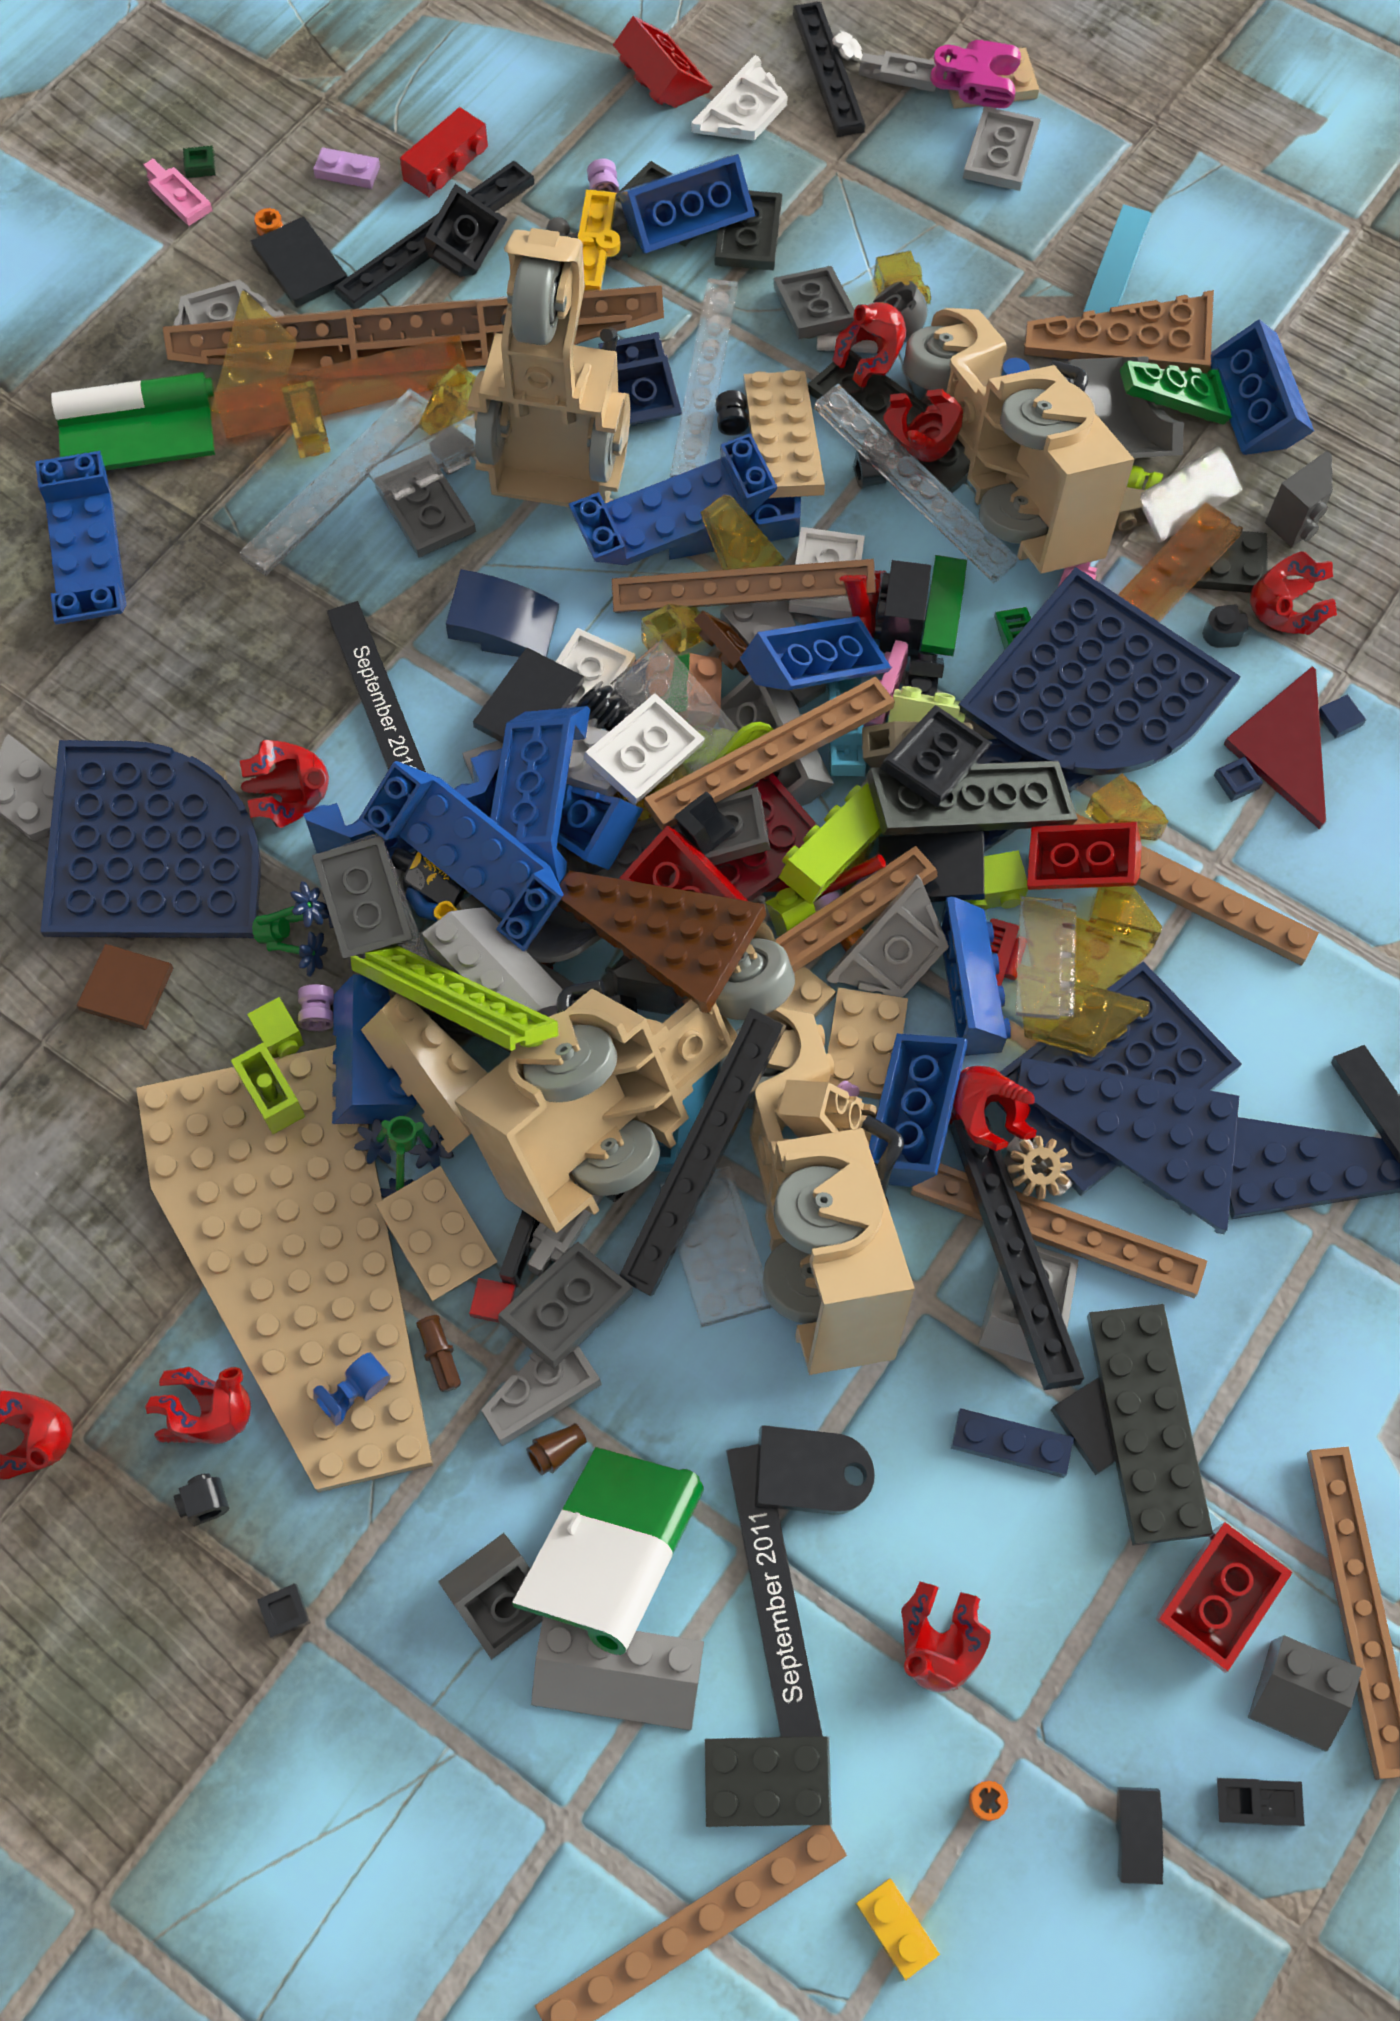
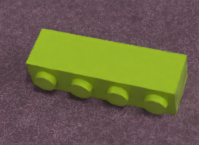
(833, 846)

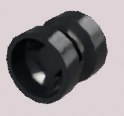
(731, 410)

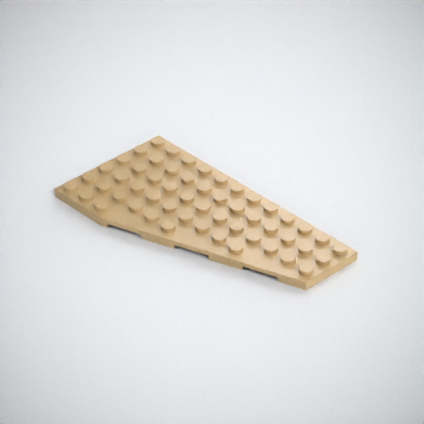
(292, 1258)

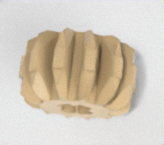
(1039, 1154)

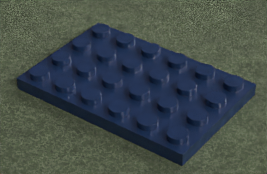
(1161, 1047)

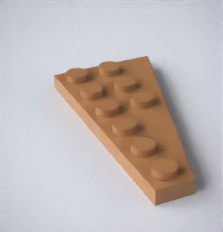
(1165, 332)

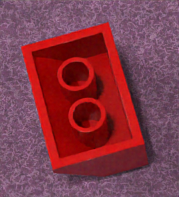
(660, 64)
(1084, 856)

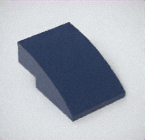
(647, 378)
(500, 615)

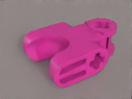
(975, 72)

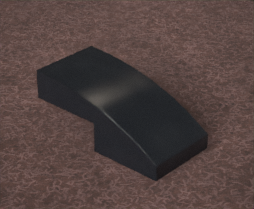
(1260, 1802)
(1139, 1835)

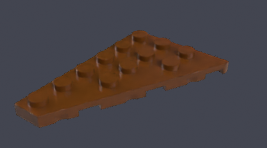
(676, 933)

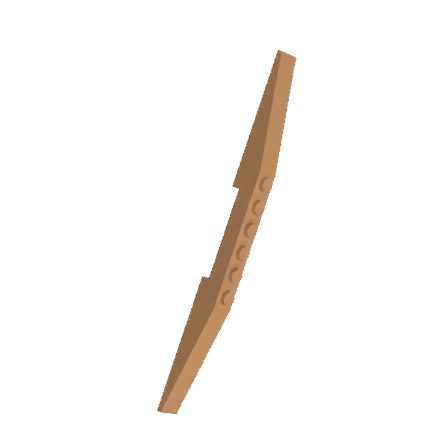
(357, 333)

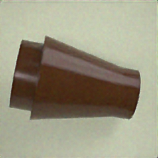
(554, 1449)

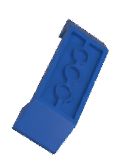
(671, 509)
(81, 538)
(535, 778)
(329, 830)
(466, 848)

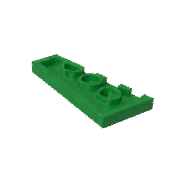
(1181, 390)

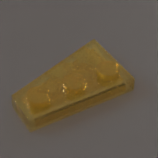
(737, 538)

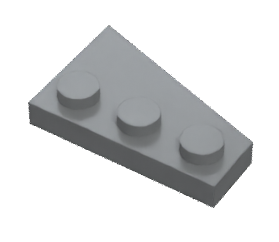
(538, 1394)

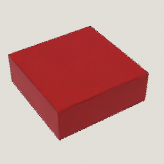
(491, 1299)

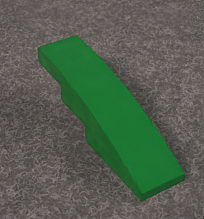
(944, 605)

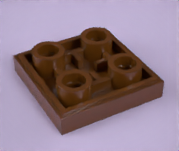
(125, 986)

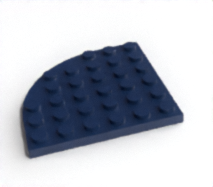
(1097, 685)
(147, 847)

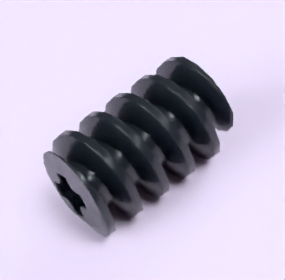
(604, 707)

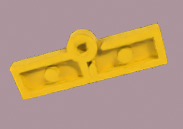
(597, 235)

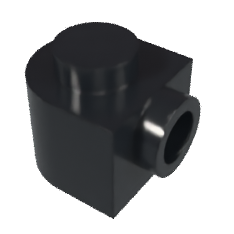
(865, 473)
(1225, 626)
(201, 1499)

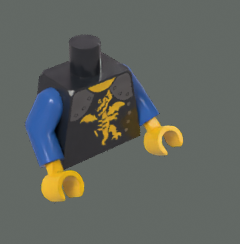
(427, 886)

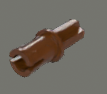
(439, 1353)

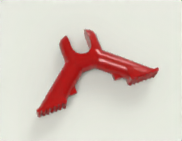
(859, 601)

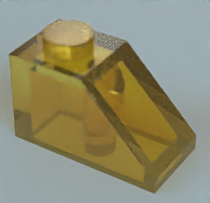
(306, 419)
(1124, 912)

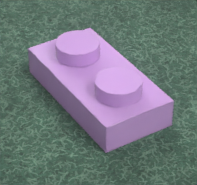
(346, 168)

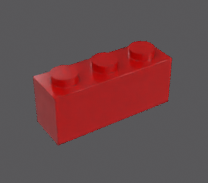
(444, 152)

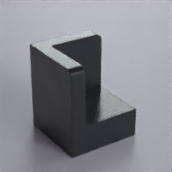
(704, 823)

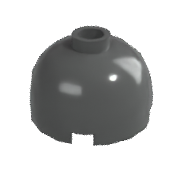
(909, 302)

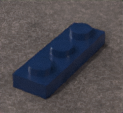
(1012, 1443)

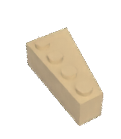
(427, 1062)
(821, 1108)

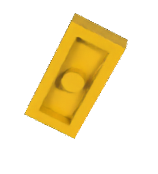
(897, 1929)

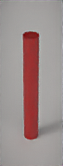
(856, 873)

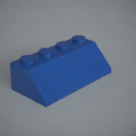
(687, 203)
(1261, 391)
(813, 654)
(972, 978)
(919, 1103)

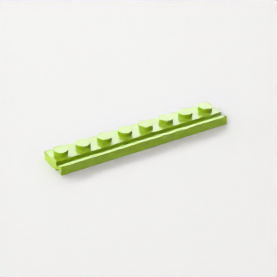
(456, 997)

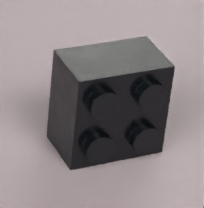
(902, 605)

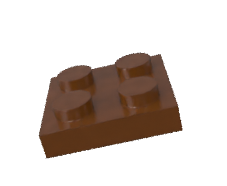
(725, 638)

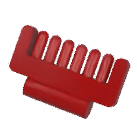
(1008, 949)

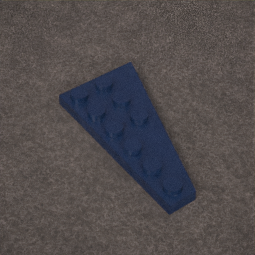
(1304, 1167)

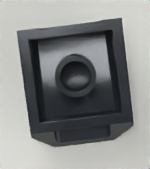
(462, 233)

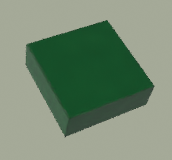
(199, 161)

